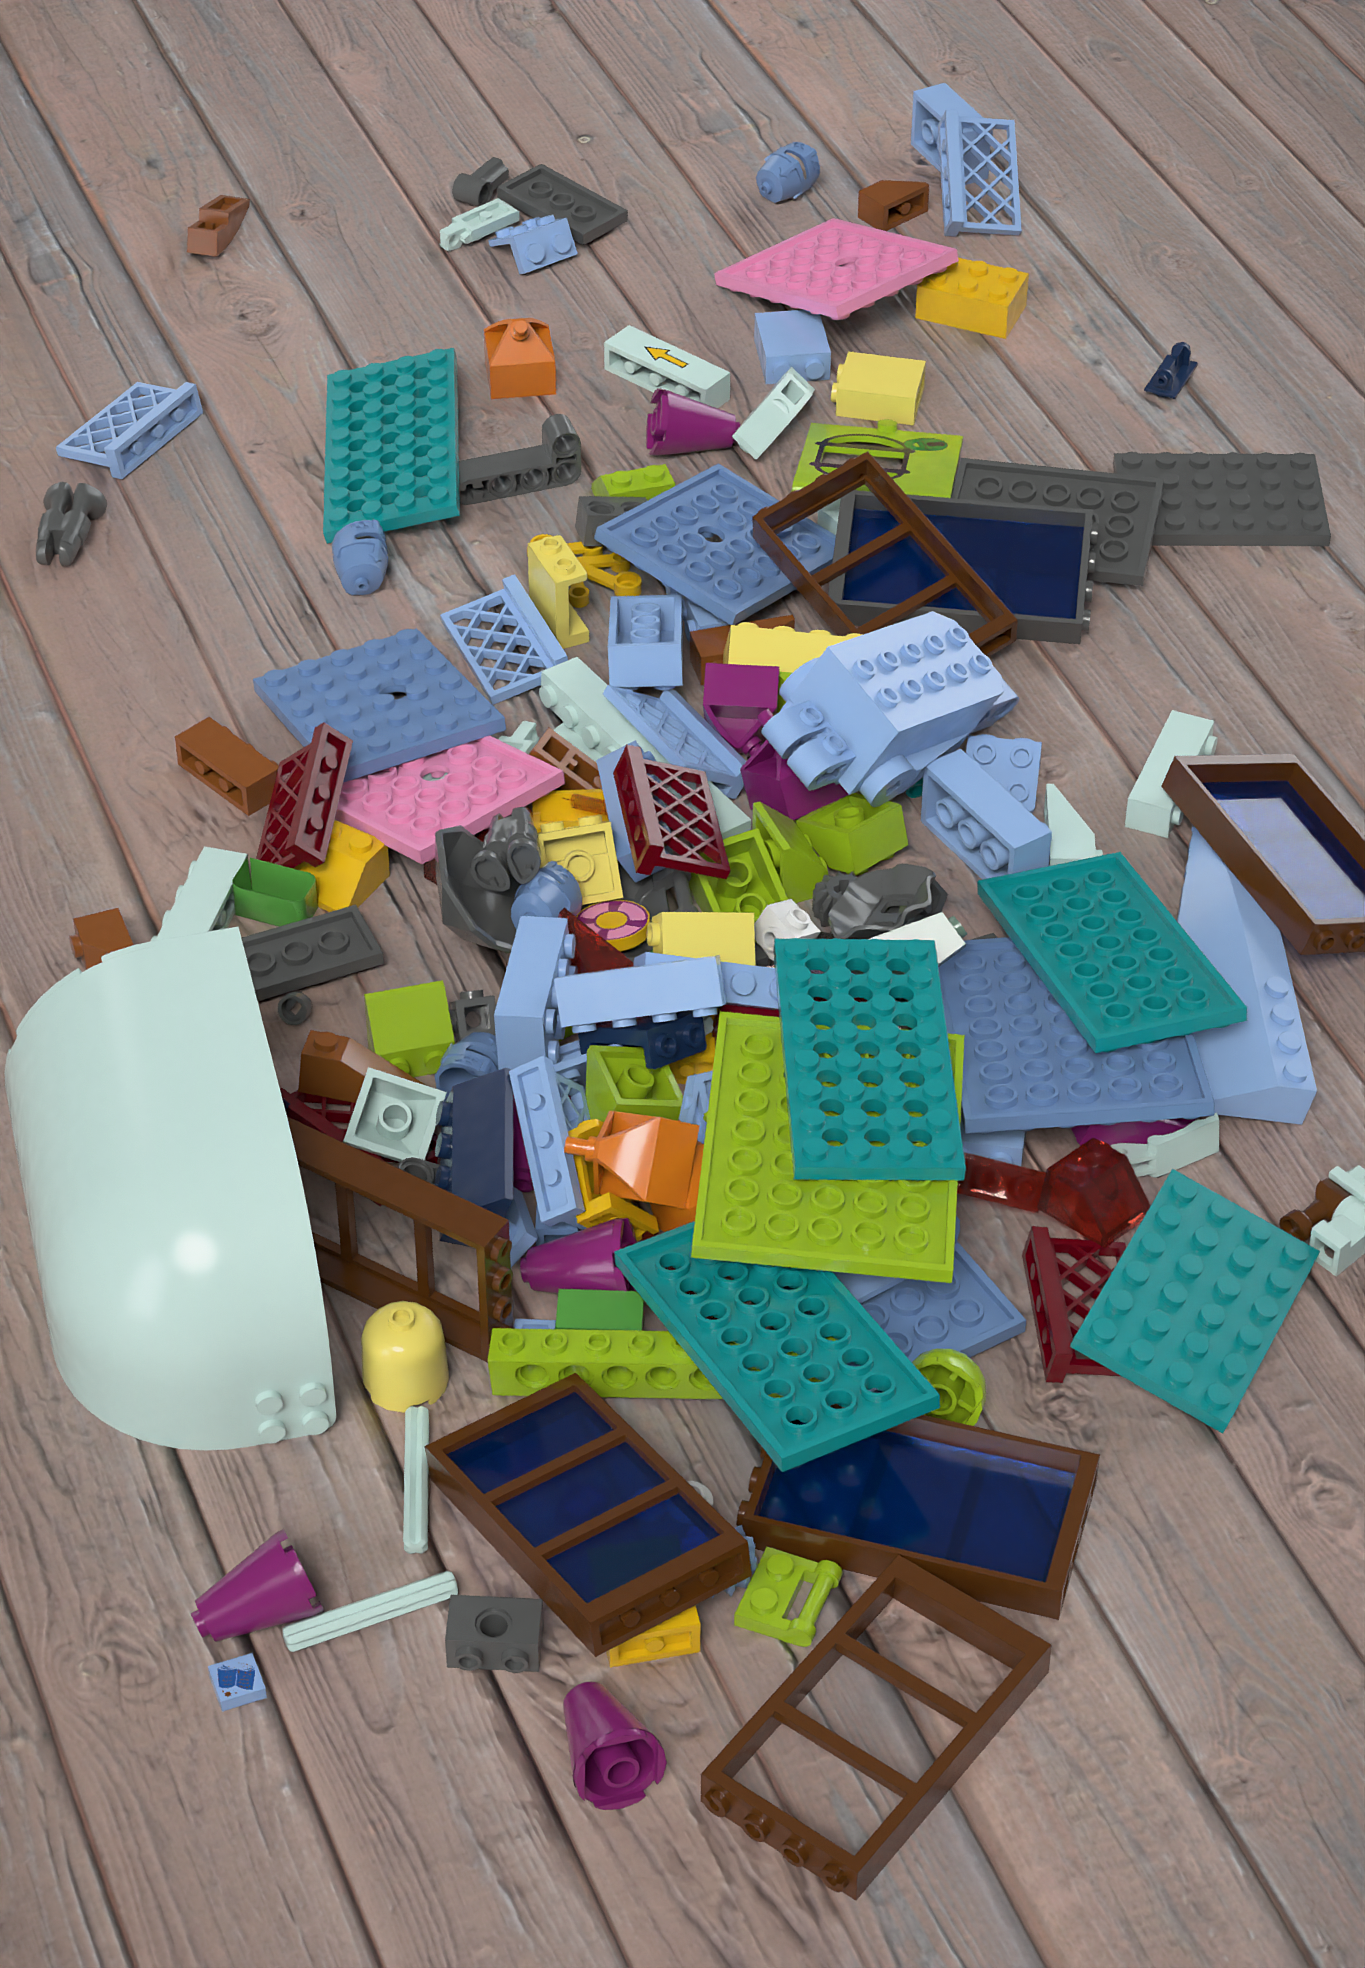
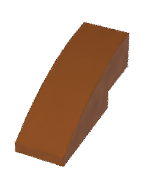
(216, 225)

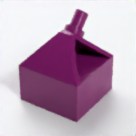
(734, 700)
(774, 783)

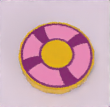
(618, 922)

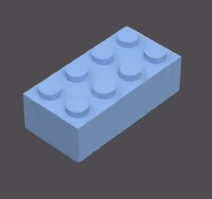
(645, 642)
(981, 819)
(527, 1004)

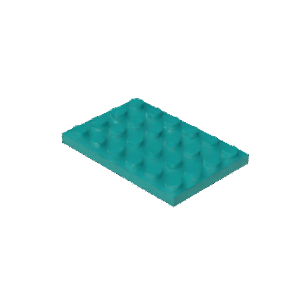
(1195, 1300)

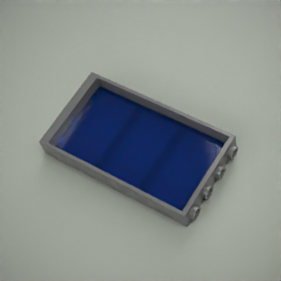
(1023, 552)

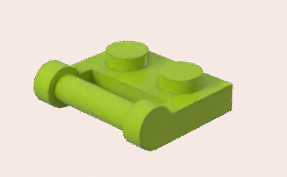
(773, 1593)

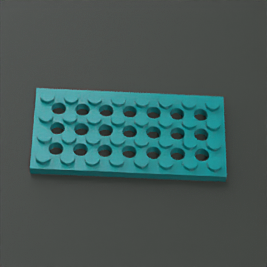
(401, 404)
(1111, 952)
(848, 1070)
(836, 1315)

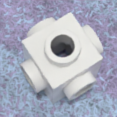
(783, 921)

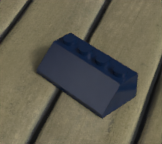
(477, 1143)

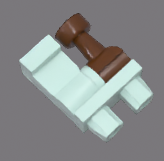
(1342, 1203)

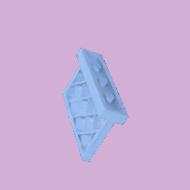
(953, 179)
(136, 440)
(530, 632)
(681, 735)
(545, 1120)

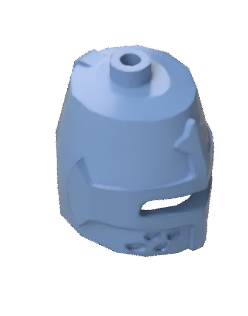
(782, 174)
(360, 562)
(546, 896)
(467, 1060)

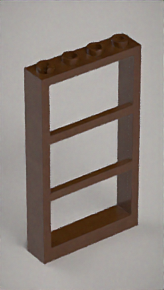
(827, 488)
(430, 1209)
(946, 1607)

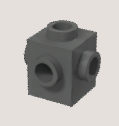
(472, 1002)

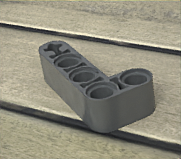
(526, 469)

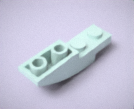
(773, 413)

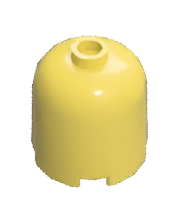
(404, 1356)

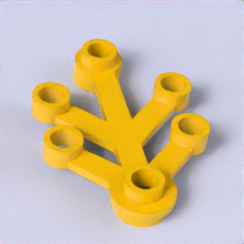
(623, 584)

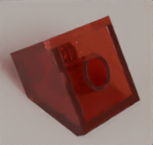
(1094, 1193)

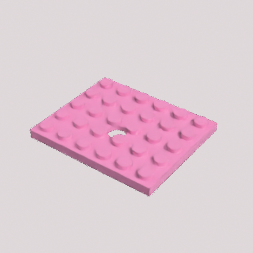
(809, 274)
(480, 783)

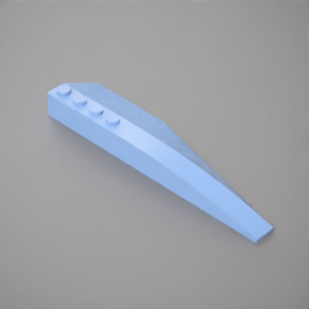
(1261, 1063)

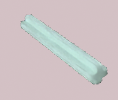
(416, 1480)
(369, 1611)

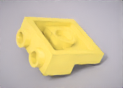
(586, 853)

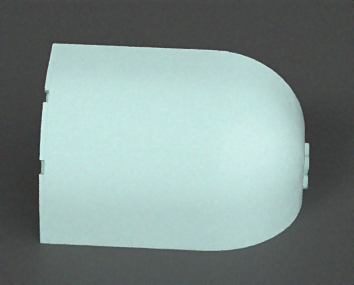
(170, 1200)

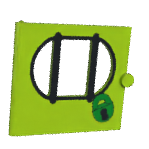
(927, 464)

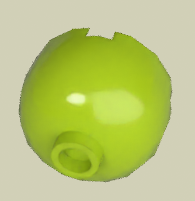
(958, 1383)

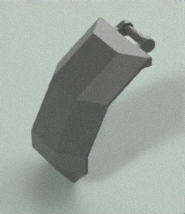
(485, 914)

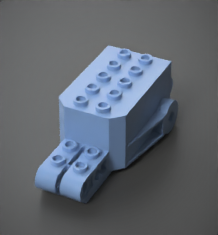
(886, 707)

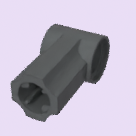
(479, 186)

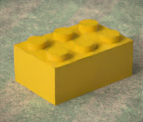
(973, 297)

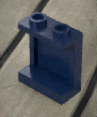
(661, 1041)

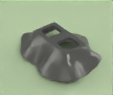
(862, 906)

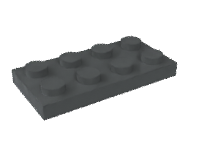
(547, 192)
(310, 952)

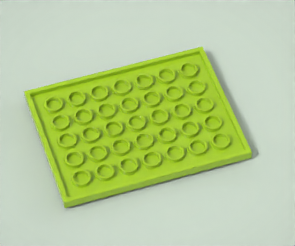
(763, 1216)

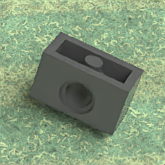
(494, 1633)

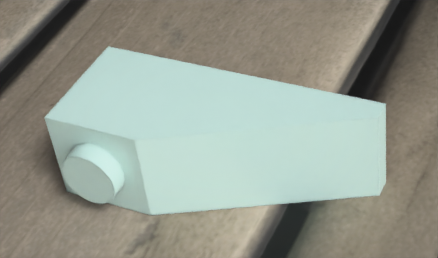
(1070, 834)

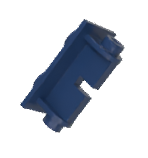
(1172, 372)

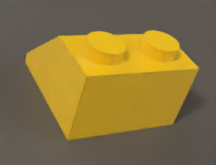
(352, 868)

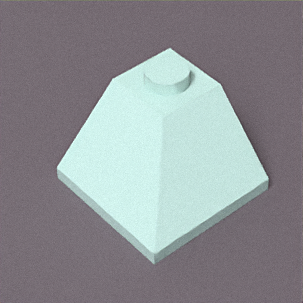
(393, 1116)

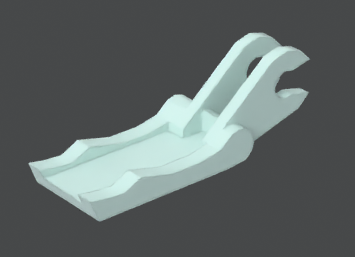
(1173, 1150)

